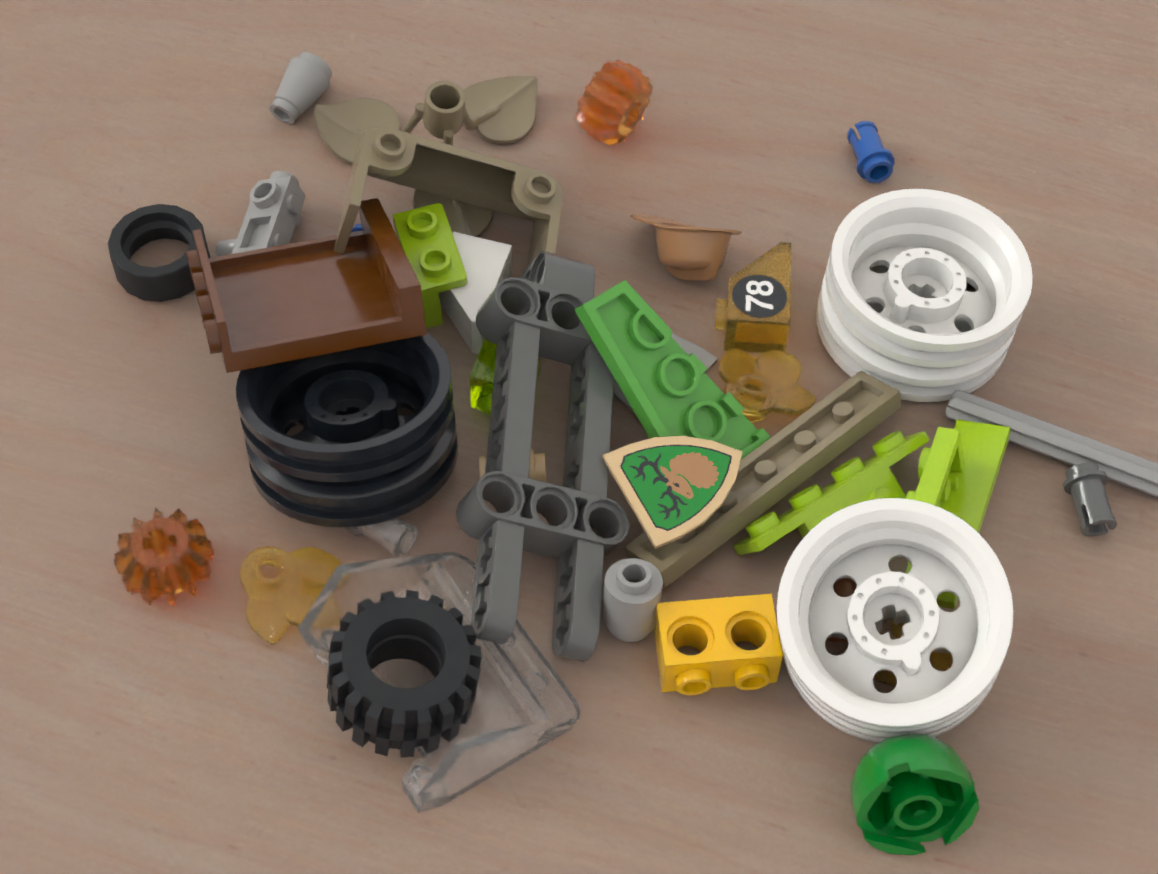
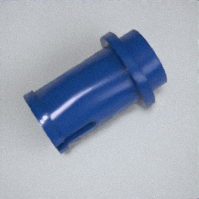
(873, 159)

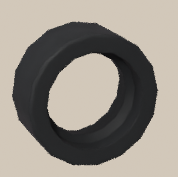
(148, 225)

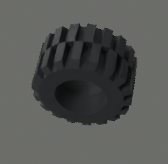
(409, 631)

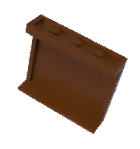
(306, 297)

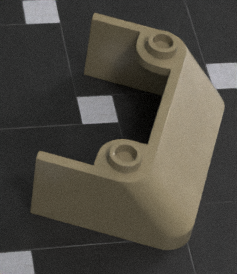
(454, 175)

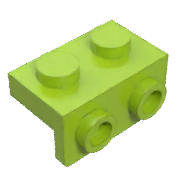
(432, 254)

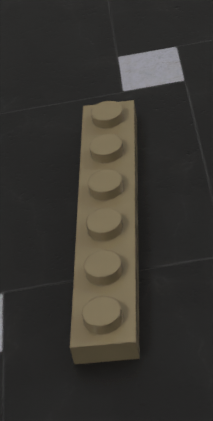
(778, 469)

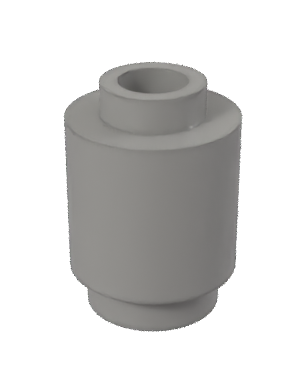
(631, 599)

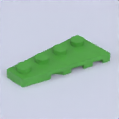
(659, 377)

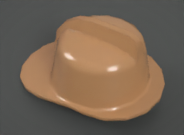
(689, 250)

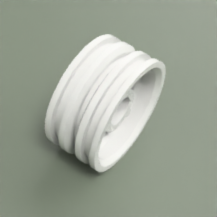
(914, 316)
(943, 558)

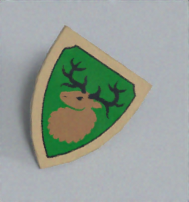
(674, 482)

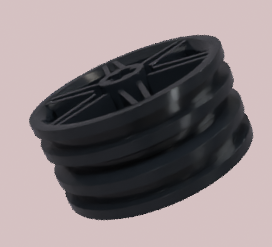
(351, 431)

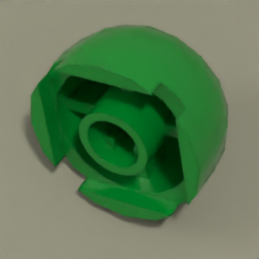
(912, 793)

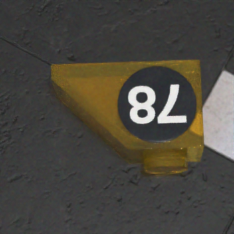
(758, 304)

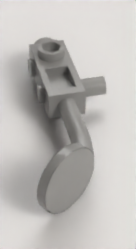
(270, 215)

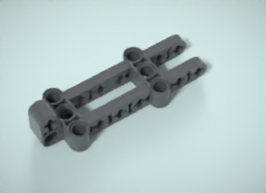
(526, 321)

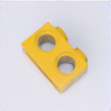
(714, 629)

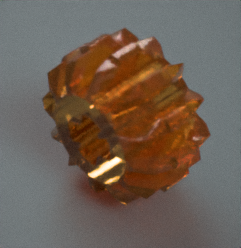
(614, 102)
(164, 556)

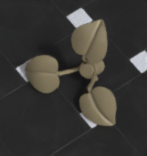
(497, 107)

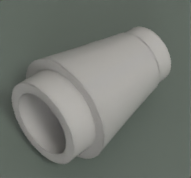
(300, 87)

